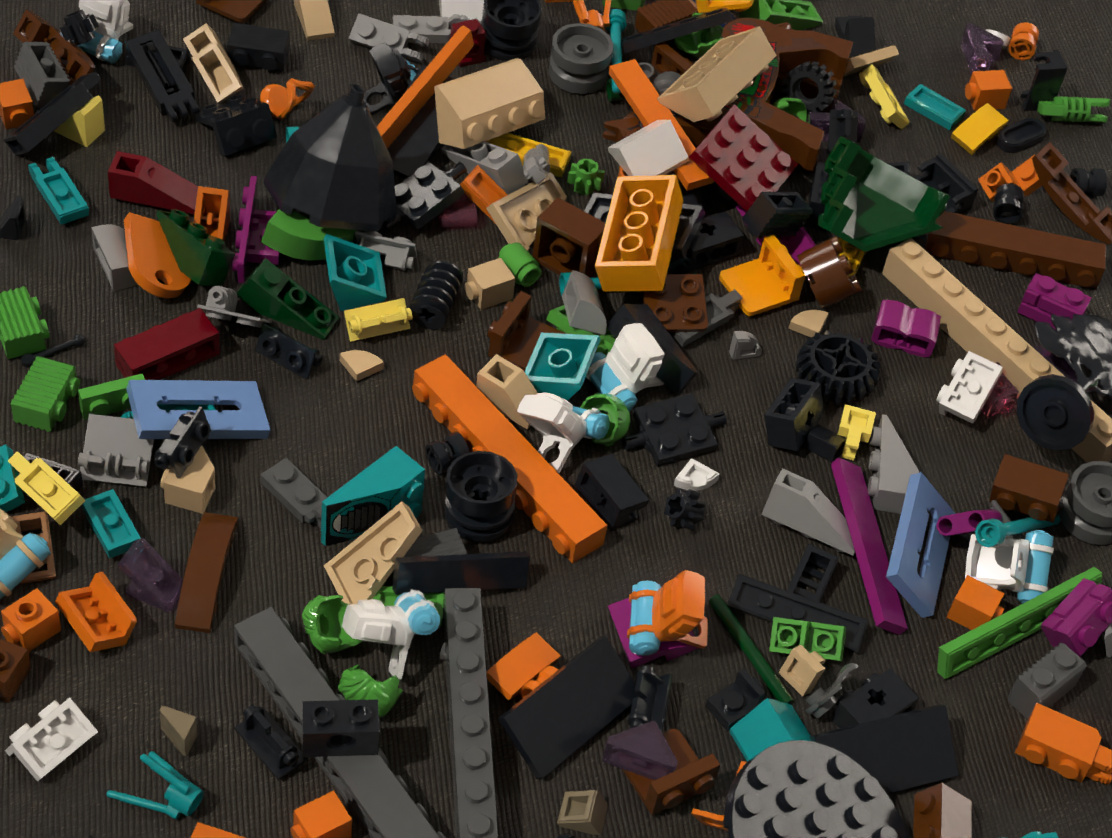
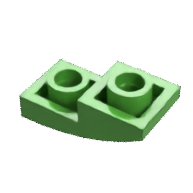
(813, 636)

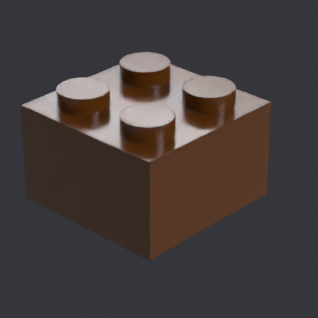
(567, 239)

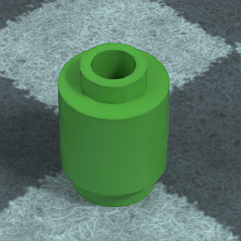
(521, 264)

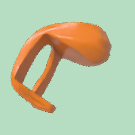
(283, 99)

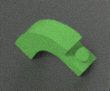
(299, 238)

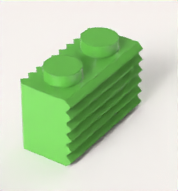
(19, 323)
(44, 393)

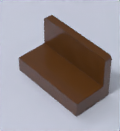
(668, 59)

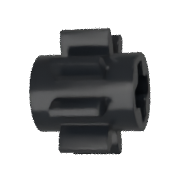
(79, 27)
(685, 508)

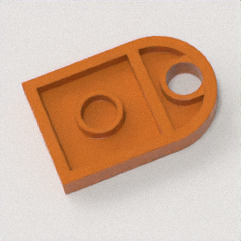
(152, 258)

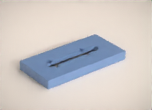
(155, 423)
(920, 589)

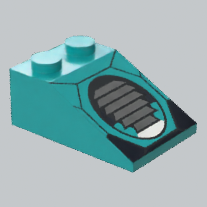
(371, 496)

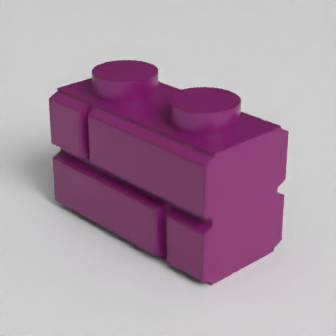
(1049, 297)
(1080, 617)

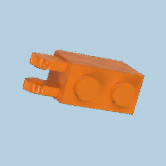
(1065, 746)

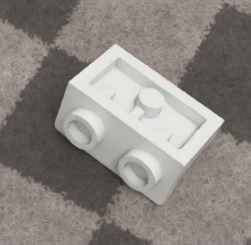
(969, 388)
(51, 739)

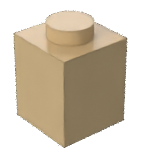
(490, 284)

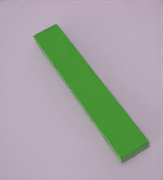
(1006, 628)

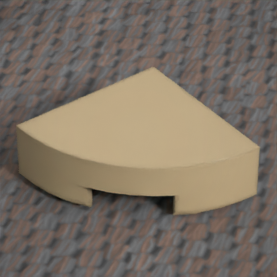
(808, 322)
(361, 363)

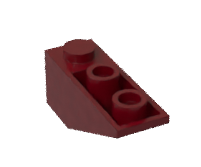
(149, 183)

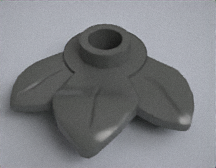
(822, 700)

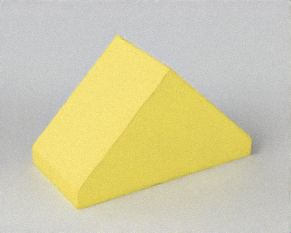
(85, 124)

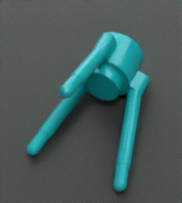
(181, 794)

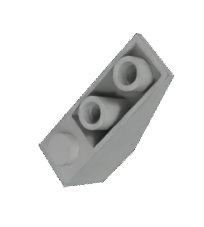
(496, 161)
(891, 468)
(805, 508)

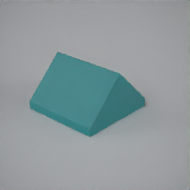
(354, 273)
(561, 362)
(766, 726)

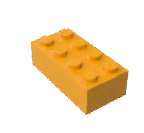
(639, 233)

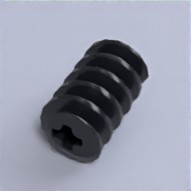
(436, 294)

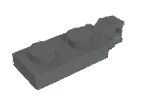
(718, 313)
(294, 491)

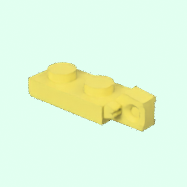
(883, 96)
(46, 487)

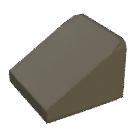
(179, 728)
(583, 811)

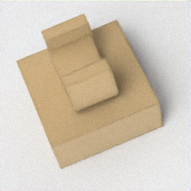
(802, 669)

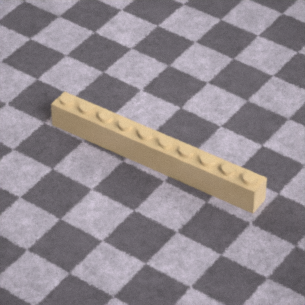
(982, 331)

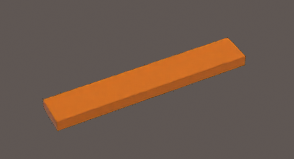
(423, 86)
(643, 100)

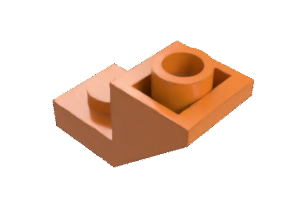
(1023, 176)

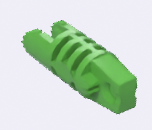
(1073, 109)

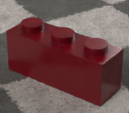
(168, 347)

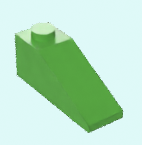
(796, 12)

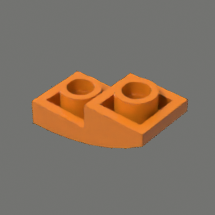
(521, 665)

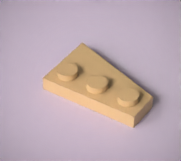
(518, 211)
(370, 558)

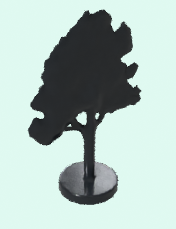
(1055, 408)

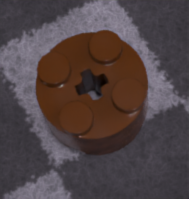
(829, 272)

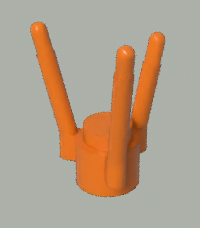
(592, 16)

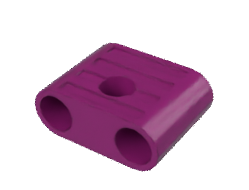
(965, 522)

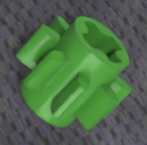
(585, 176)

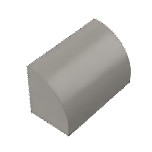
(111, 251)
(583, 304)

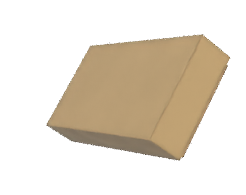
(876, 58)

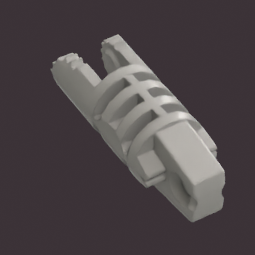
(536, 163)

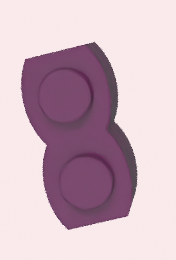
(906, 328)

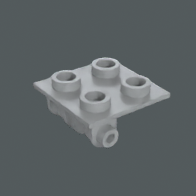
(222, 305)
(115, 452)

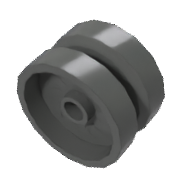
(580, 58)
(1088, 503)

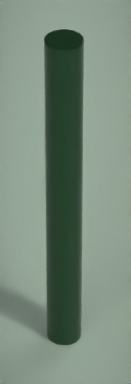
(750, 650)

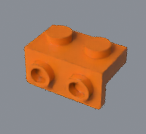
(98, 614)

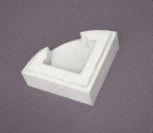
(696, 476)

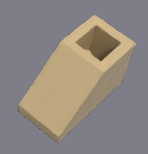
(505, 387)
(194, 487)

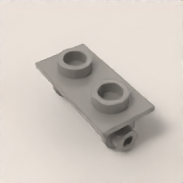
(396, 250)

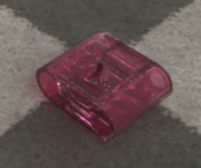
(459, 214)

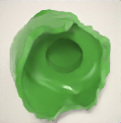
(699, 42)
(617, 412)
(324, 622)
(359, 685)

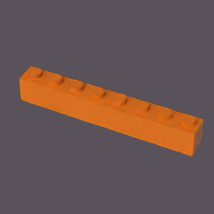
(540, 488)

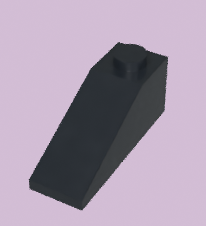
(676, 368)

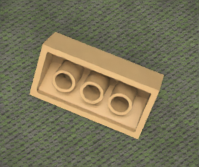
(719, 76)
(488, 104)

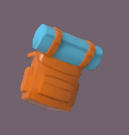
(667, 613)

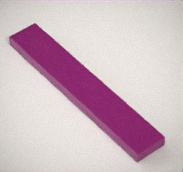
(868, 546)

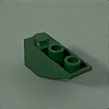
(195, 251)
(285, 301)

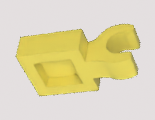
(856, 426)

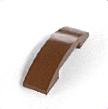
(72, 58)
(1069, 197)
(204, 572)

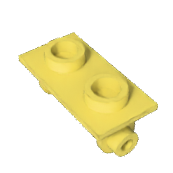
(377, 319)

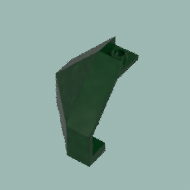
(873, 201)

